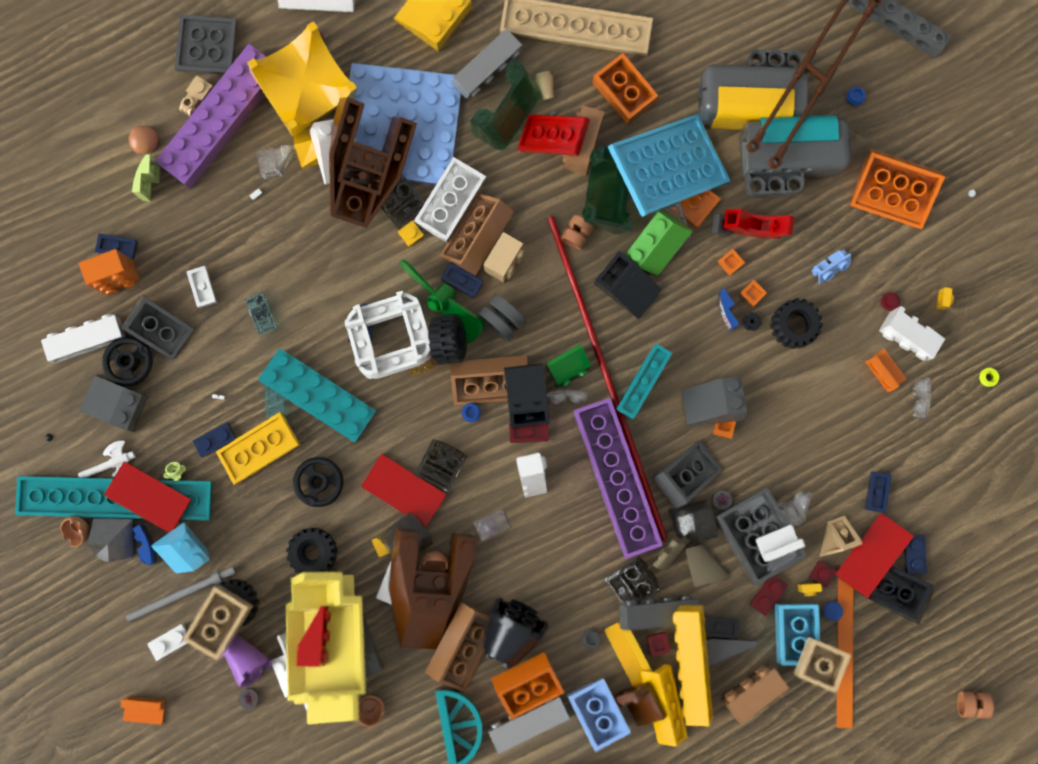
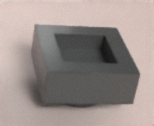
(718, 223)

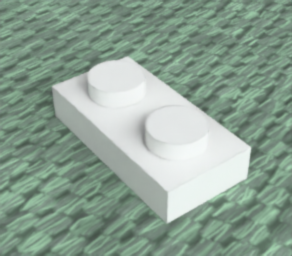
(201, 286)
(168, 642)

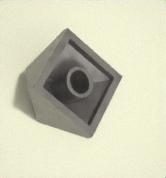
(112, 538)

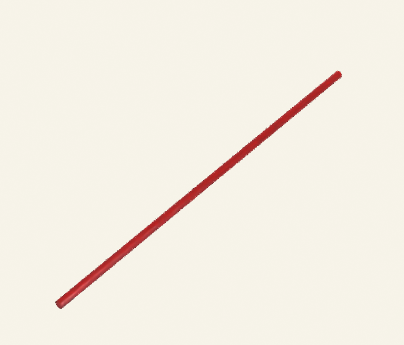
(607, 378)

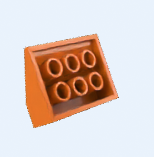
(896, 188)

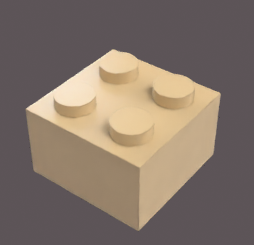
(503, 258)
(822, 664)

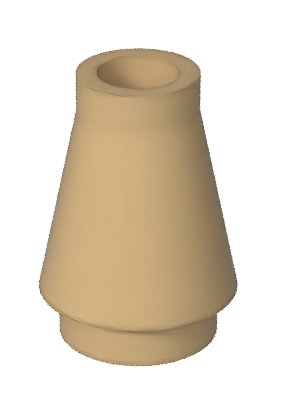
(545, 84)

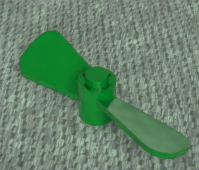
(442, 301)

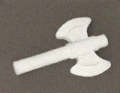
(118, 457)

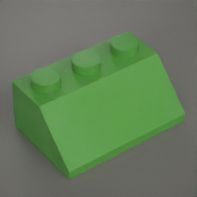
(658, 242)

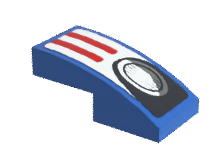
(725, 304)

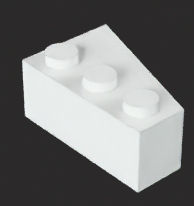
(911, 334)
(532, 474)

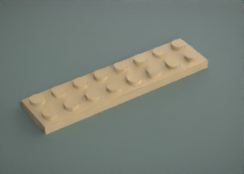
(577, 26)

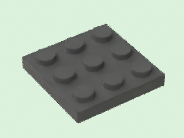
(205, 44)

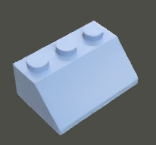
(598, 714)

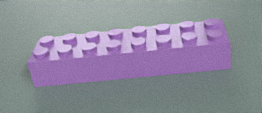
(213, 122)
(617, 478)

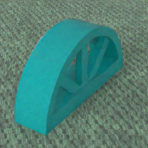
(644, 381)
(447, 727)

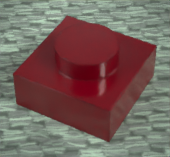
(822, 574)
(658, 644)

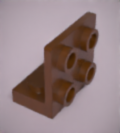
(641, 703)

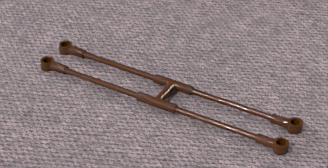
(824, 78)

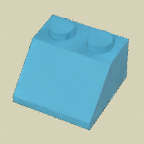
(182, 550)

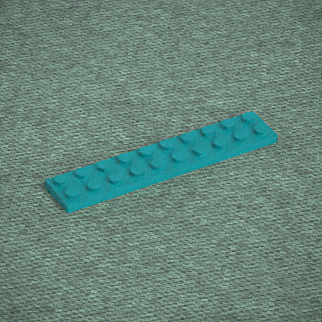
(86, 498)

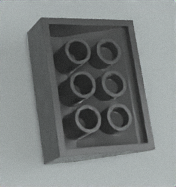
(747, 522)

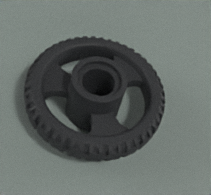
(127, 378)
(307, 468)

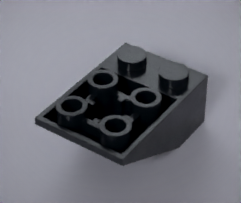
(628, 285)
(526, 395)

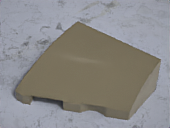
(670, 553)
(703, 566)

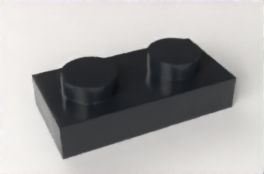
(721, 627)

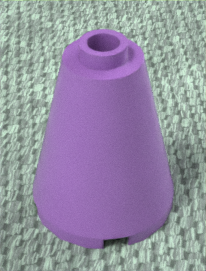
(246, 661)

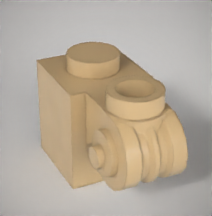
(196, 94)

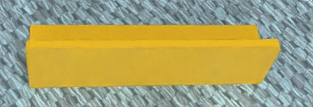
(628, 652)
(672, 729)

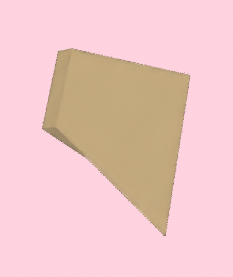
(839, 537)

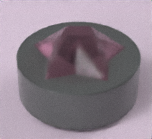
(721, 500)
(248, 698)

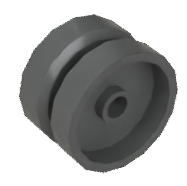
(502, 317)

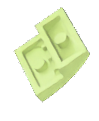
(146, 174)

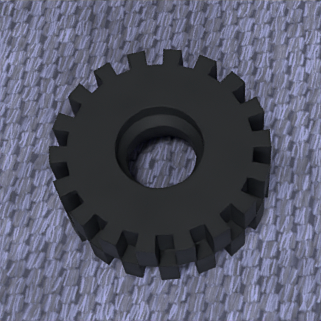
(307, 537)

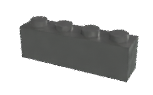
(651, 613)

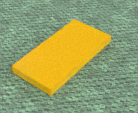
(258, 448)

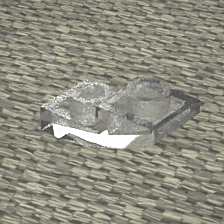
(923, 392)
(559, 397)

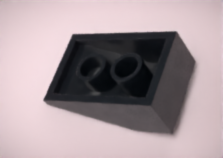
(903, 594)

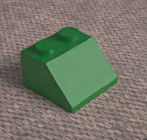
(568, 366)

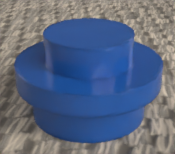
(856, 96)
(471, 412)
(832, 611)

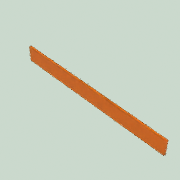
(845, 644)

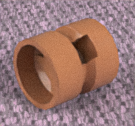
(572, 237)
(979, 704)

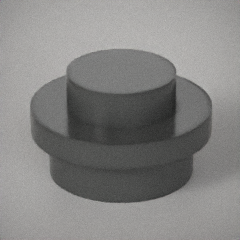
(591, 639)

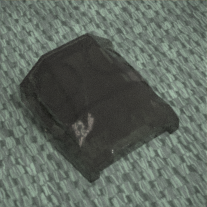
(402, 203)
(441, 464)
(408, 521)
(694, 521)
(633, 581)

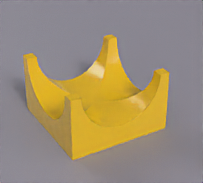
(302, 80)

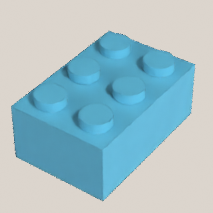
(793, 626)

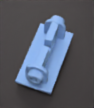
(839, 262)

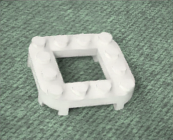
(380, 311)

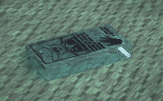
(261, 313)

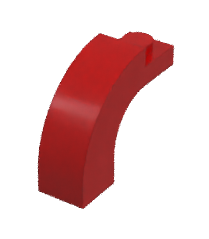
(758, 226)

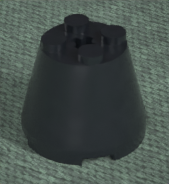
(512, 631)

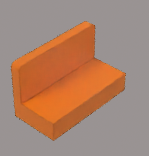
(886, 370)
(143, 710)

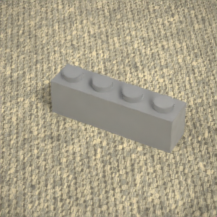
(486, 63)
(528, 725)

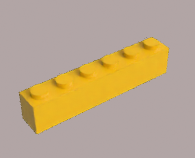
(693, 665)

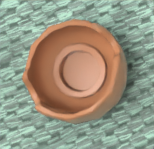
(143, 140)
(75, 530)
(433, 561)
(370, 710)

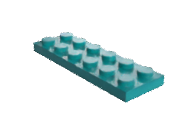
(317, 395)

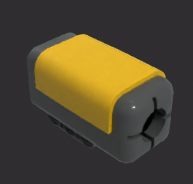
(750, 92)

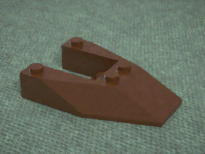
(360, 174)
(427, 599)

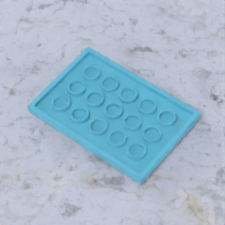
(669, 164)

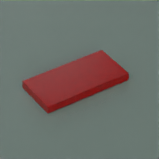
(553, 134)
(403, 490)
(148, 497)
(875, 555)

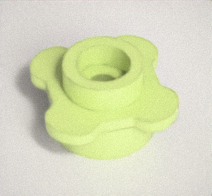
(174, 471)

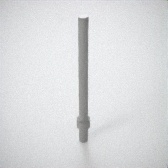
(215, 578)

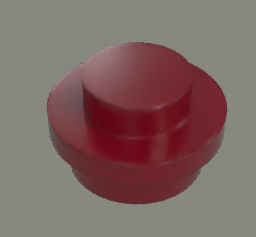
(890, 301)

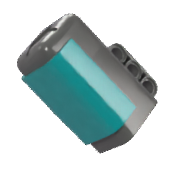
(815, 151)

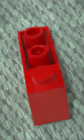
(312, 647)

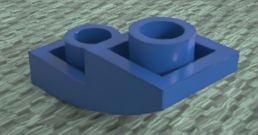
(147, 553)

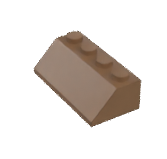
(477, 233)
(482, 379)
(460, 648)

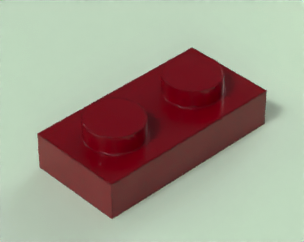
(533, 433)
(768, 595)

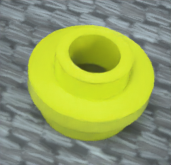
(994, 377)

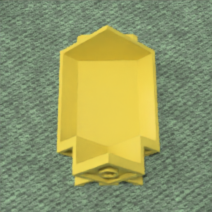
(331, 689)

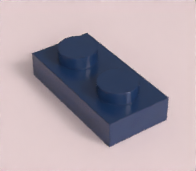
(124, 245)
(462, 280)
(214, 440)
(878, 492)
(916, 556)

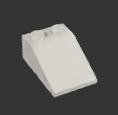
(321, 137)

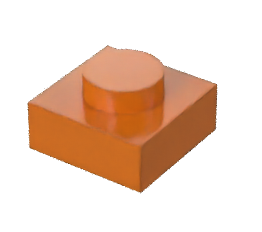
(731, 262)
(753, 293)
(724, 429)

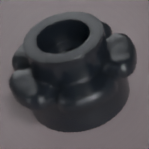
(751, 326)

